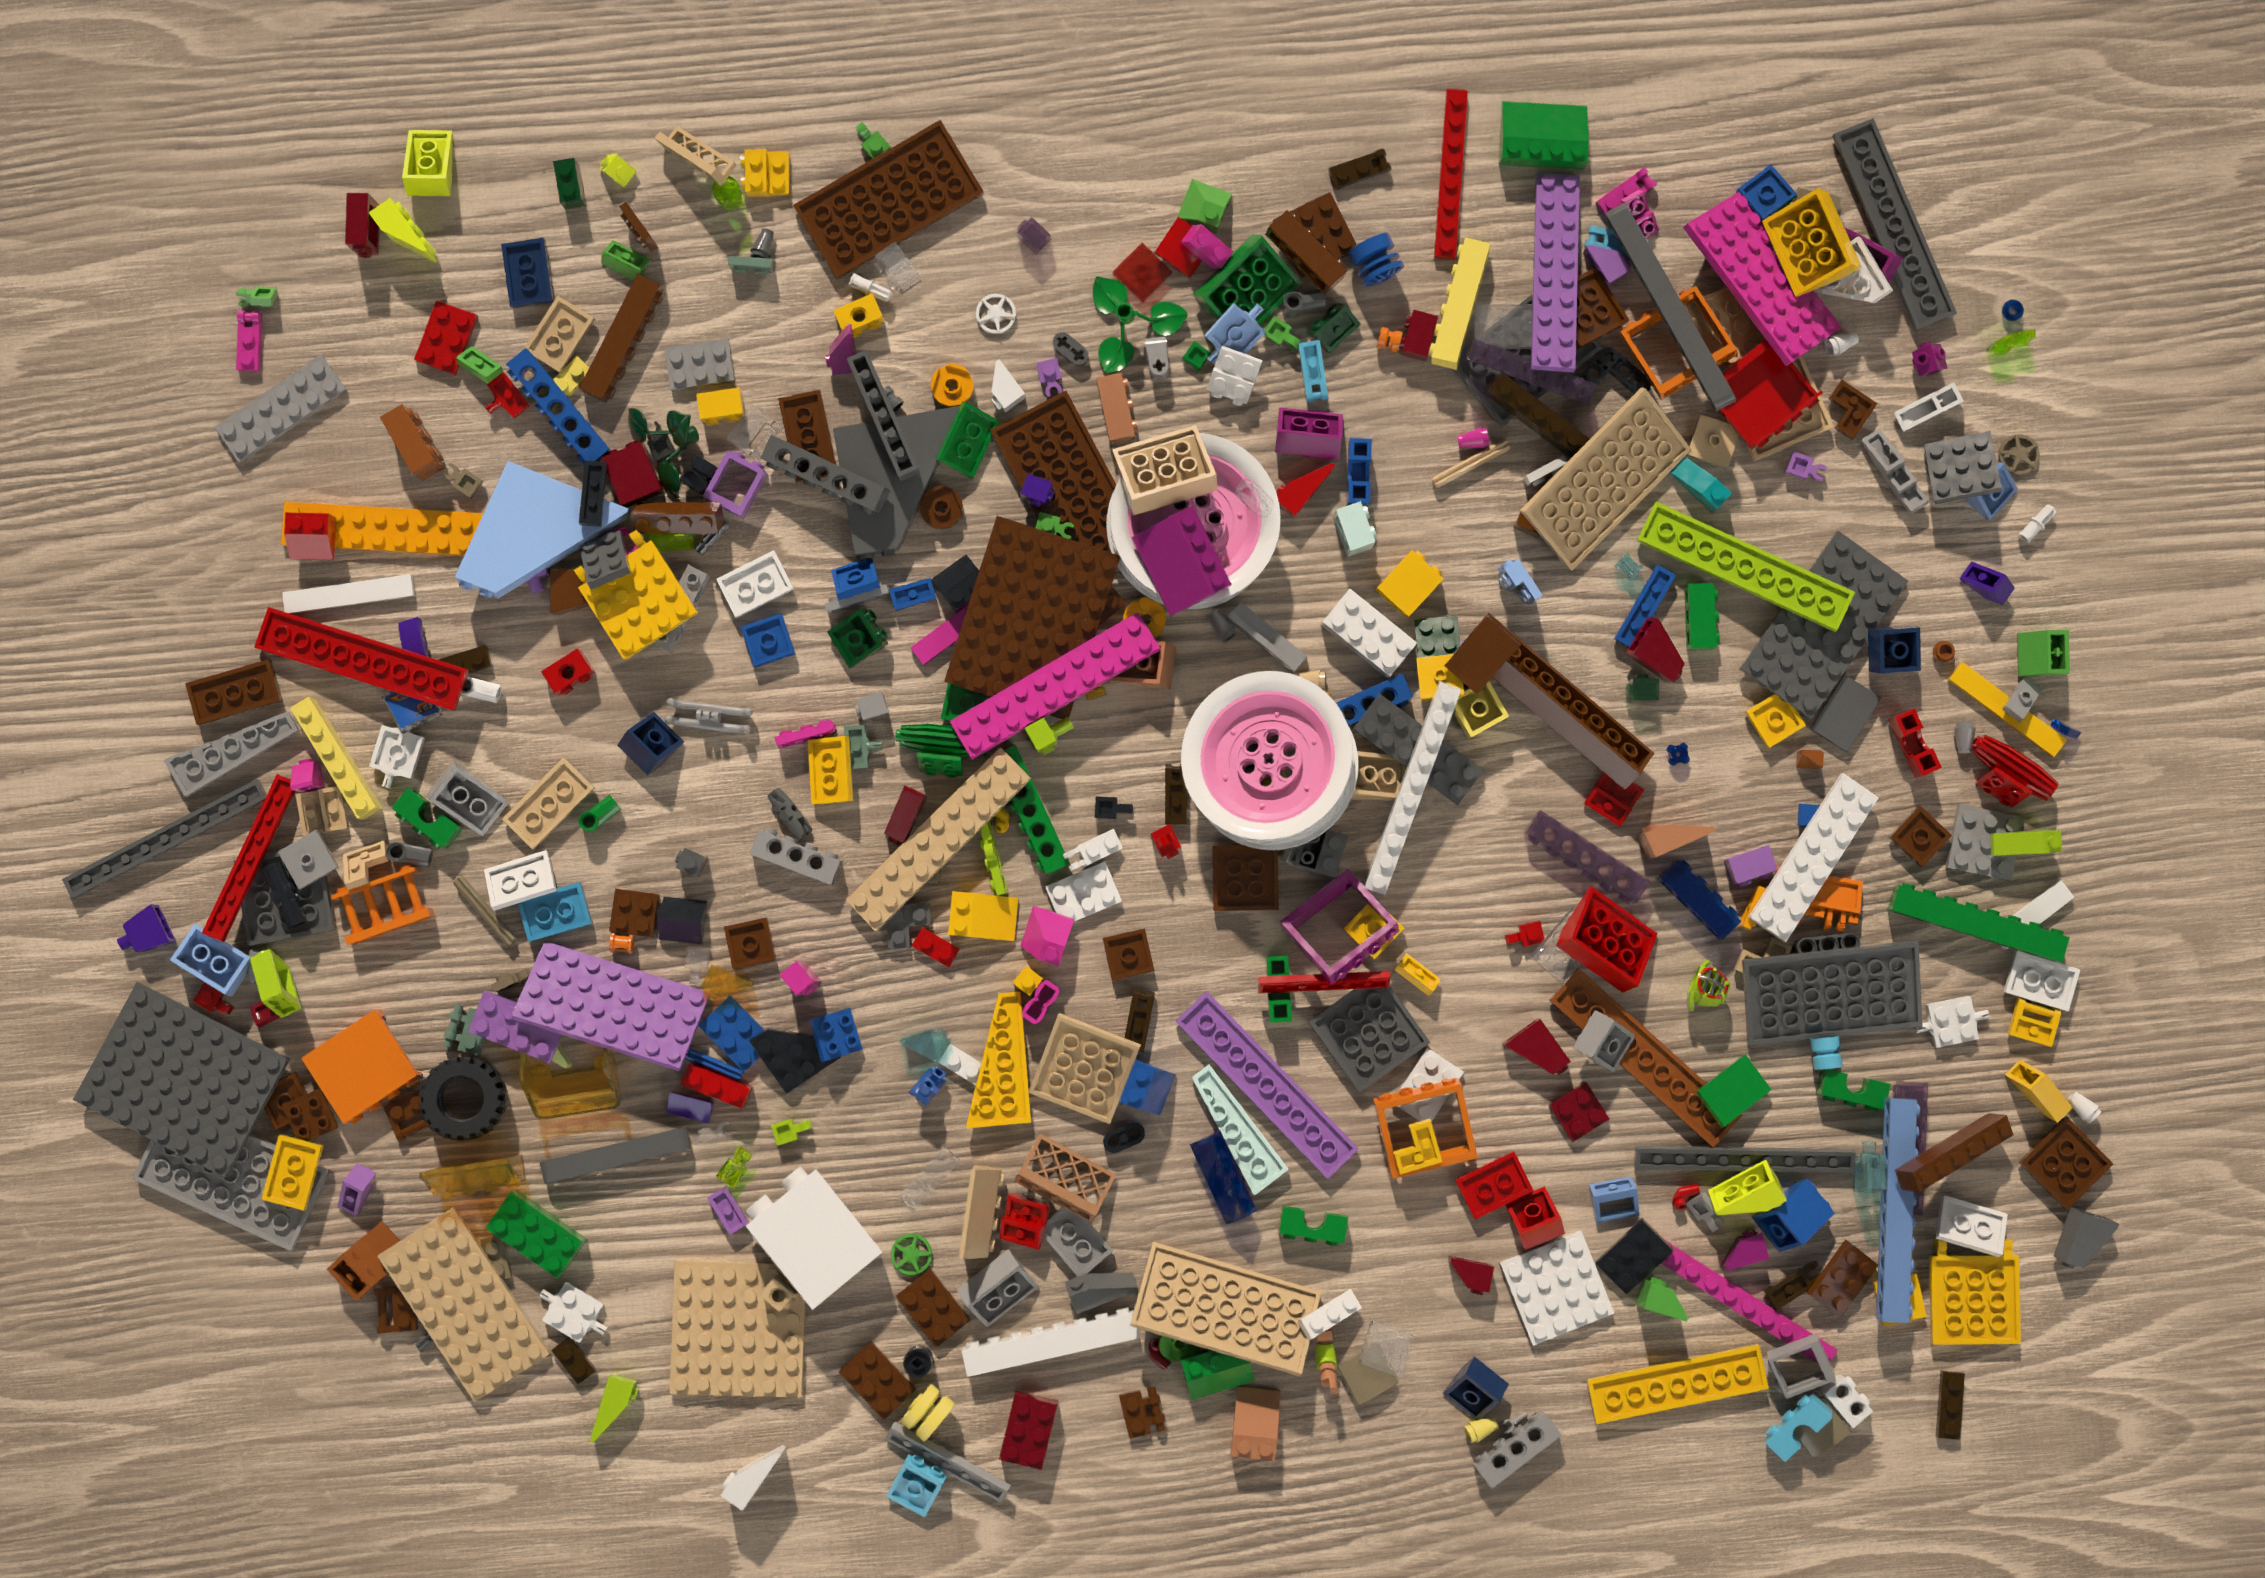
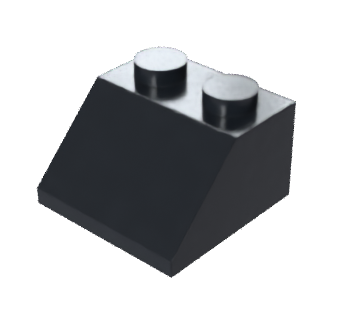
(957, 582)

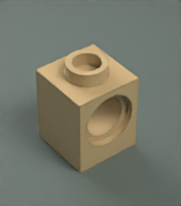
(768, 1294)

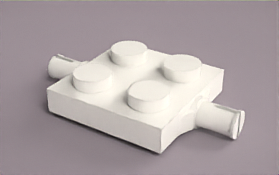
(396, 754)
(1952, 1021)
(573, 1312)

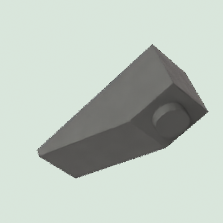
(1099, 1288)

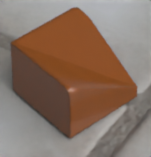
(1810, 759)

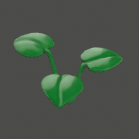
(1112, 295)

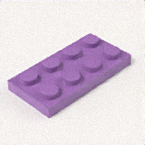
(495, 1023)

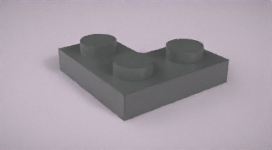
(899, 924)

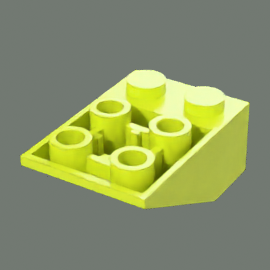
(400, 228)

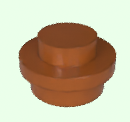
(1943, 651)

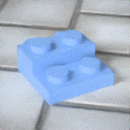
(1514, 576)

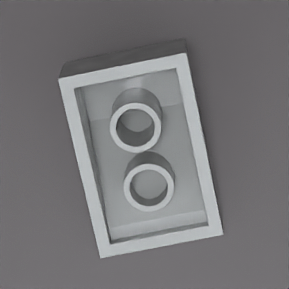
(467, 798)

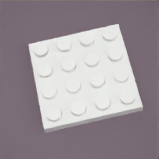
(1556, 1287)

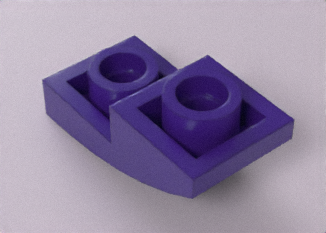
(412, 636)

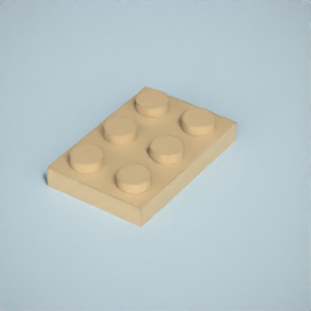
(559, 334)

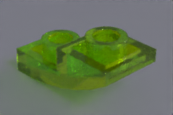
(2008, 342)

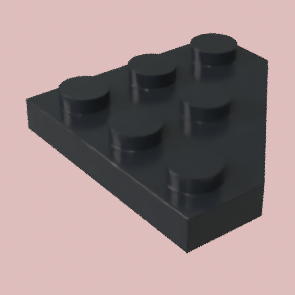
(789, 1056)

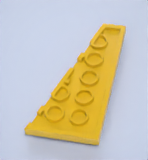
(1002, 1080)

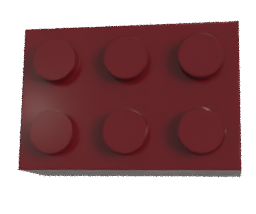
(1028, 1430)

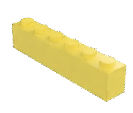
(1460, 303)
(336, 758)

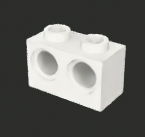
(1843, 1403)

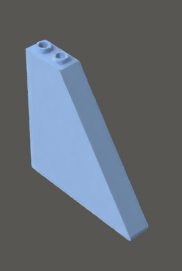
(527, 529)

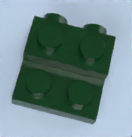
(858, 637)

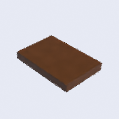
(1482, 655)

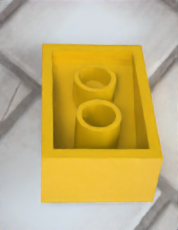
(983, 916)

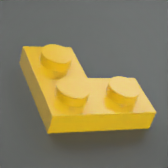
(1423, 1153)

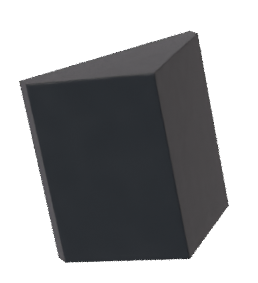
(682, 920)

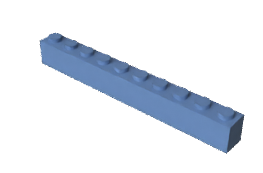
(1897, 1213)

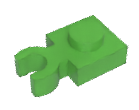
(1052, 525)

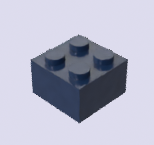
(1894, 649)

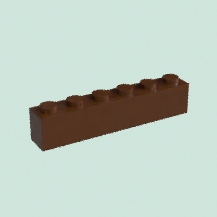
(622, 338)
(1954, 1152)

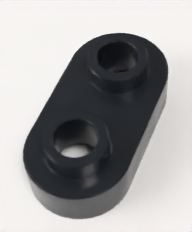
(1124, 1138)

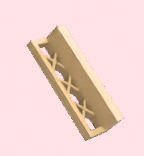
(696, 159)

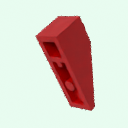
(1299, 491)

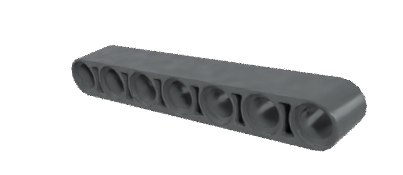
(615, 1155)

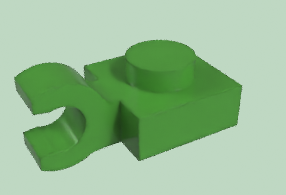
(874, 143)
(258, 297)
(1279, 332)

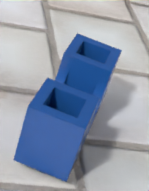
(1358, 471)

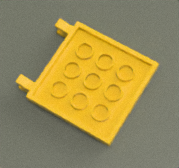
(640, 604)
(1974, 1297)

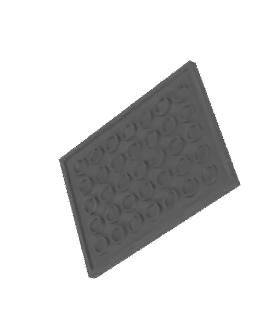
(181, 1079)

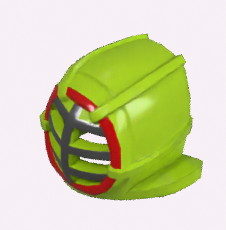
(1707, 987)

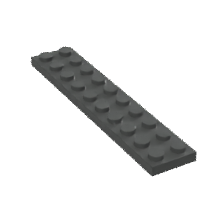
(1894, 223)

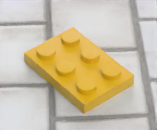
(830, 770)
(292, 1172)

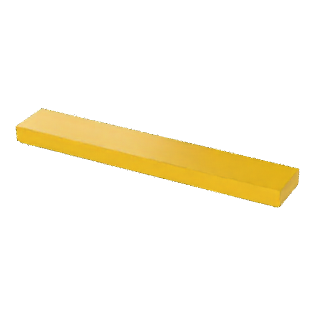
(1994, 700)

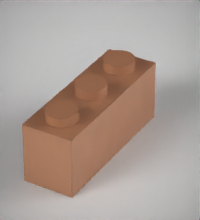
(1116, 408)

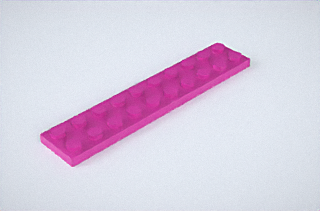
(1055, 685)

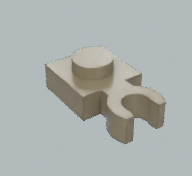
(464, 481)
(505, 981)

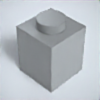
(872, 707)

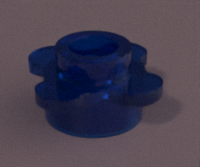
(1674, 759)

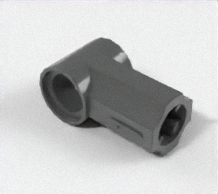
(1306, 302)
(411, 854)

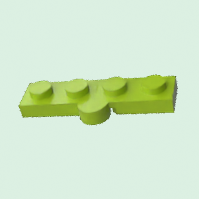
(992, 860)

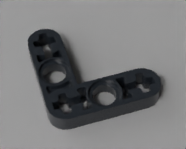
(1613, 368)

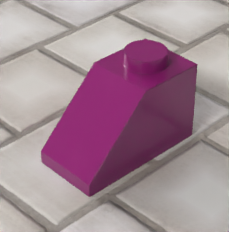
(840, 350)
(1746, 1250)

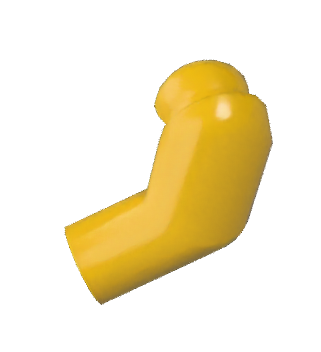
(1002, 821)

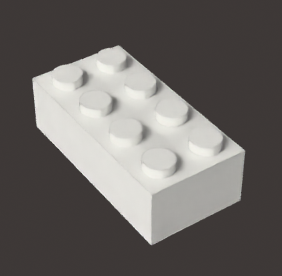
(1368, 633)

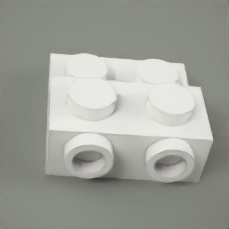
(1234, 376)

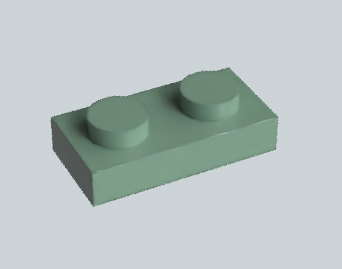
(759, 265)

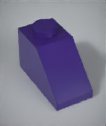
(1988, 582)

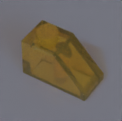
(723, 983)

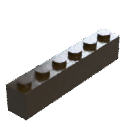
(1536, 415)

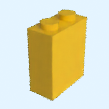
(1410, 583)

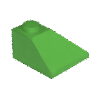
(1204, 205)

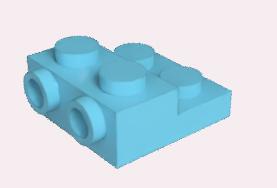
(917, 1485)

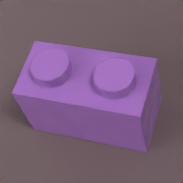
(1751, 865)

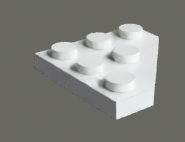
(1864, 284)

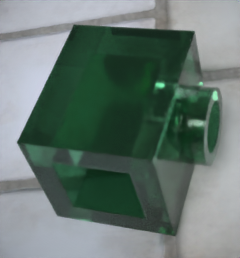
(1642, 689)

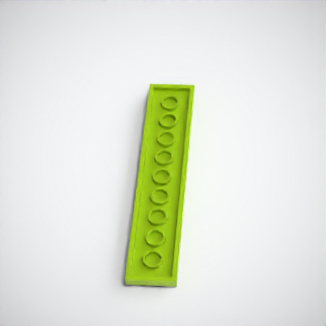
(1746, 566)

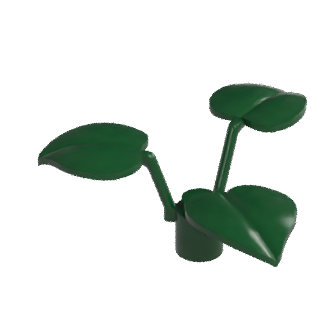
(682, 436)

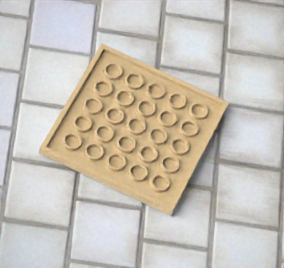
(732, 1337)

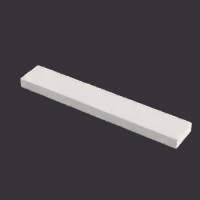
(348, 594)

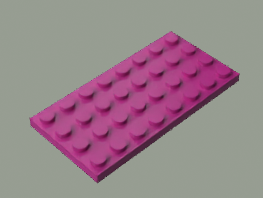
(1747, 263)

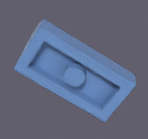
(1611, 1191)

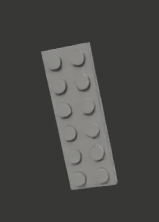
(280, 408)

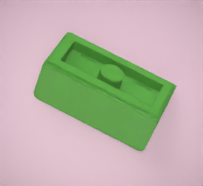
(624, 260)

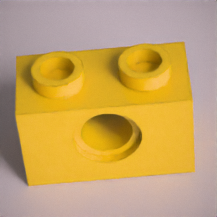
(866, 306)

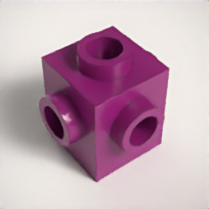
(1929, 359)

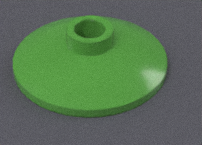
(1173, 1348)

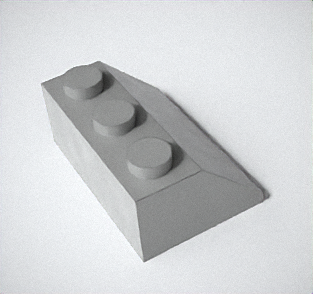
(997, 1288)

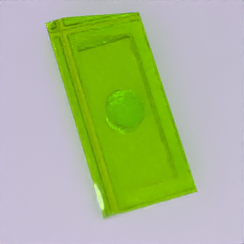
(673, 542)

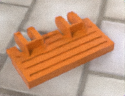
(1836, 897)

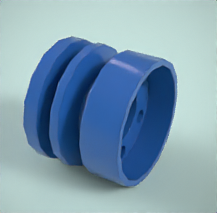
(1374, 256)

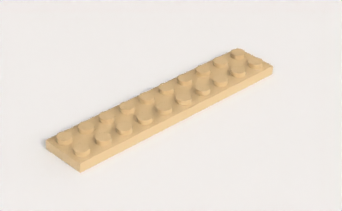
(938, 839)

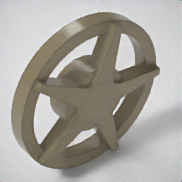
(2019, 454)

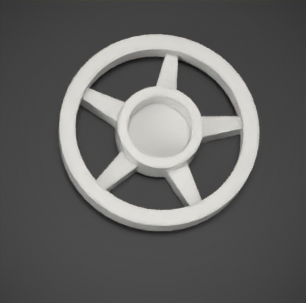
(995, 313)

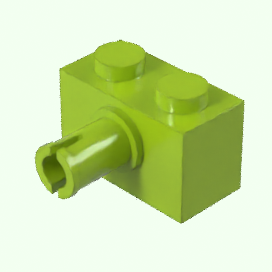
(1045, 736)

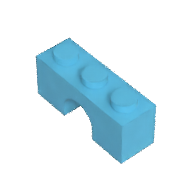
(1809, 1412)

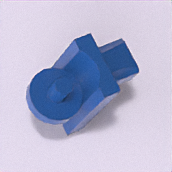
(928, 1085)

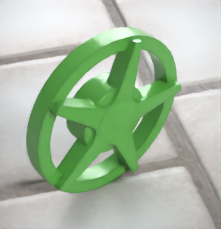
(911, 1254)

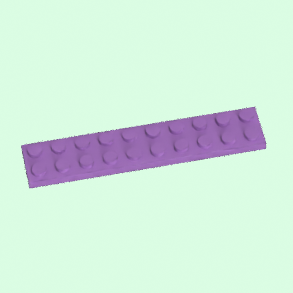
(1555, 272)
(1267, 1085)

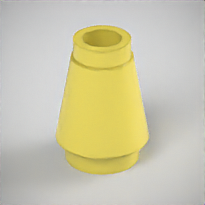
(1480, 1429)

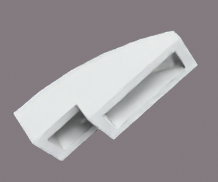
(1928, 407)

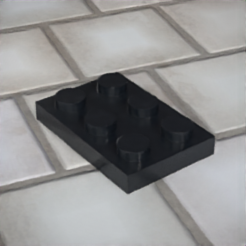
(1634, 1256)

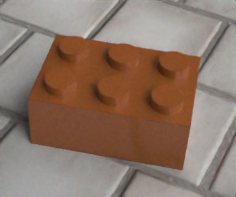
(413, 441)

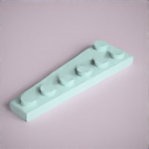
(1247, 1144)

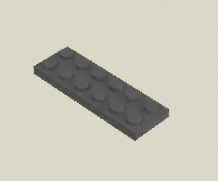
(1397, 735)

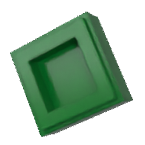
(1196, 356)

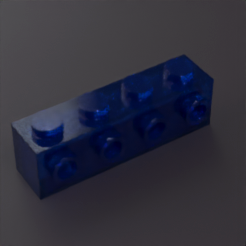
(1698, 899)
(1223, 1177)

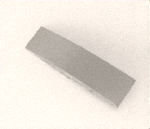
(1894, 471)

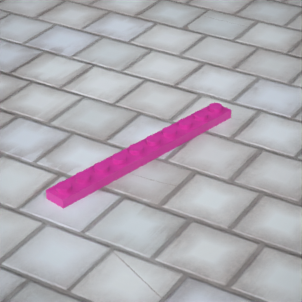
(1741, 1301)

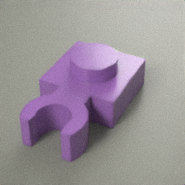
(1049, 374)
(1801, 467)

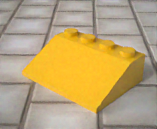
(1811, 242)

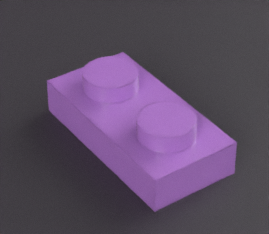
(728, 1210)

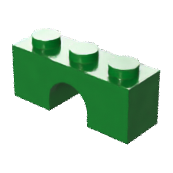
(411, 808)
(1278, 1003)
(1871, 1094)
(1331, 1230)

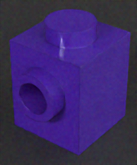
(1037, 491)

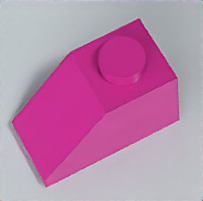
(307, 776)

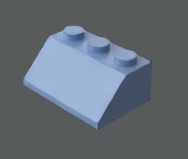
(212, 961)

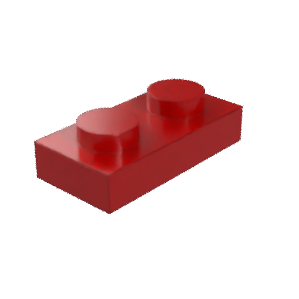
(935, 947)

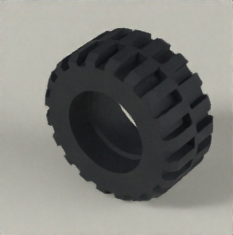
(434, 1088)

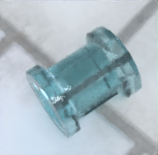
(1628, 566)

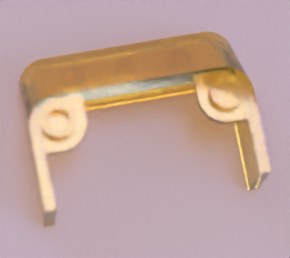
(571, 1091)

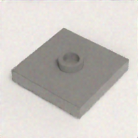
(308, 859)

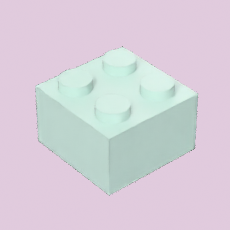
(1354, 528)

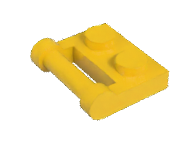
(2032, 1029)

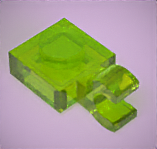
(734, 1169)

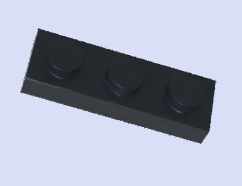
(593, 493)

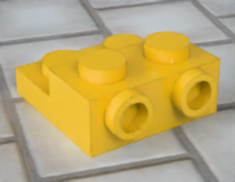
(766, 173)

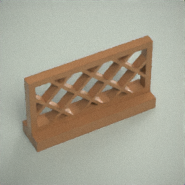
(1058, 1194)

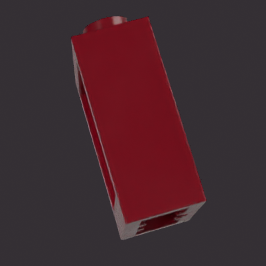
(360, 228)

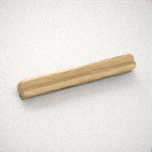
(1471, 463)

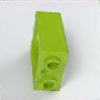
(275, 983)

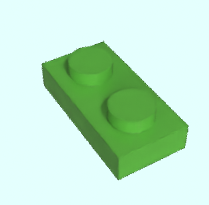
(479, 364)

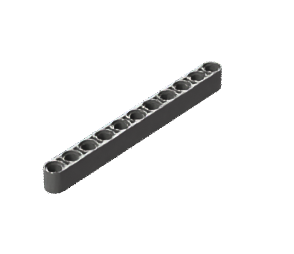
(1670, 307)

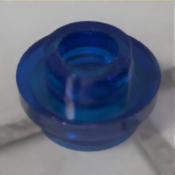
(2017, 306)

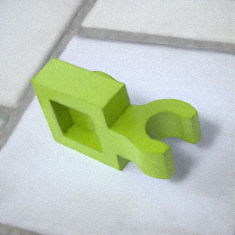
(788, 1131)

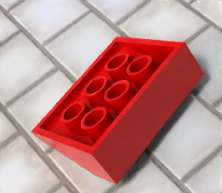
(1607, 940)

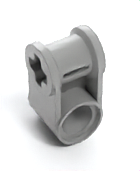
(1157, 355)

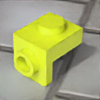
(617, 169)

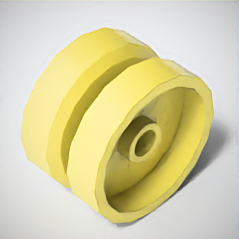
(925, 1410)

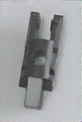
(789, 813)

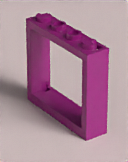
(1317, 903)

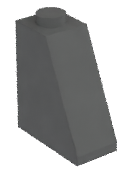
(2083, 1237)

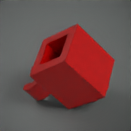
(1166, 841)

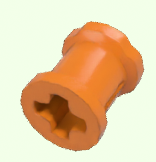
(621, 943)

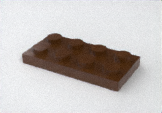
(807, 426)
(233, 692)

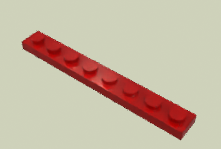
(1450, 174)
(249, 859)

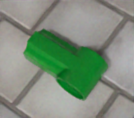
(601, 812)

